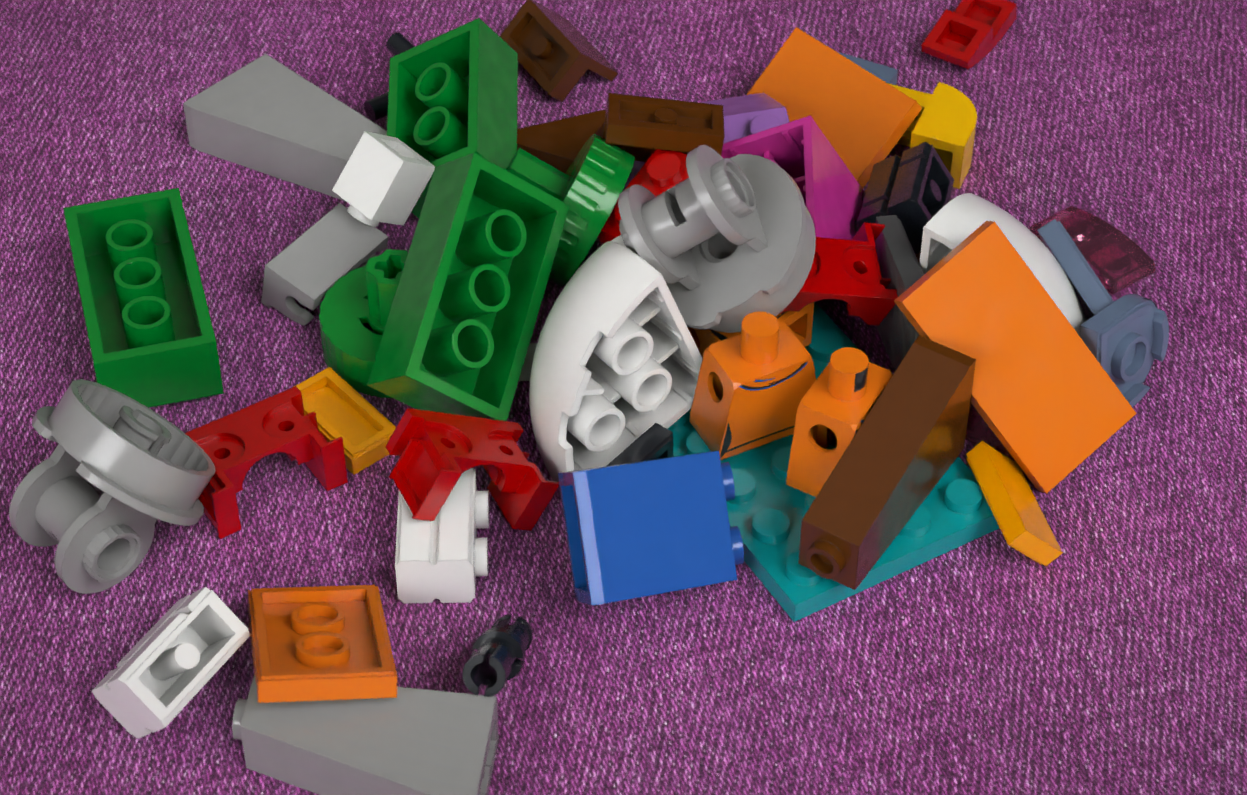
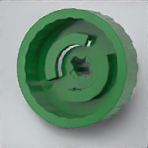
(590, 190)
(356, 299)

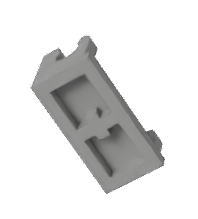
(317, 261)

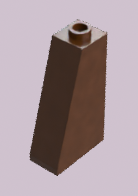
(890, 463)

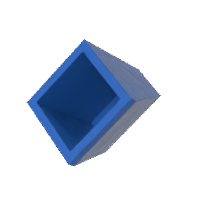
(650, 527)

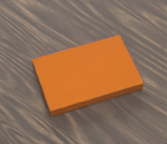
(849, 104)
(320, 644)

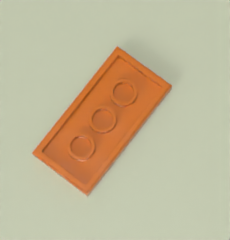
(1031, 368)

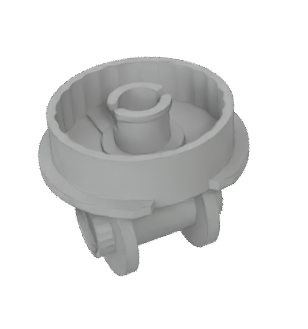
(723, 237)
(106, 485)

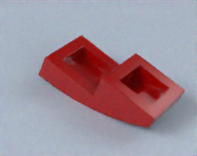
(970, 31)

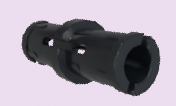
(497, 655)

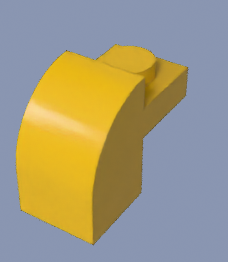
(947, 124)

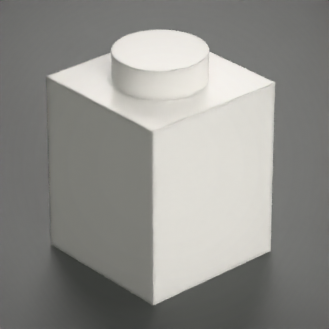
(383, 180)

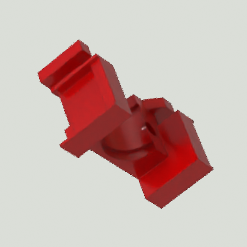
(849, 273)
(253, 433)
(444, 445)

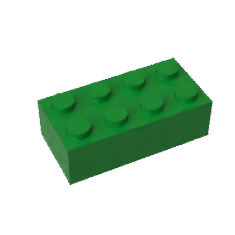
(469, 291)
(144, 298)

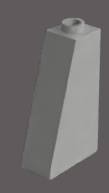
(276, 125)
(373, 746)

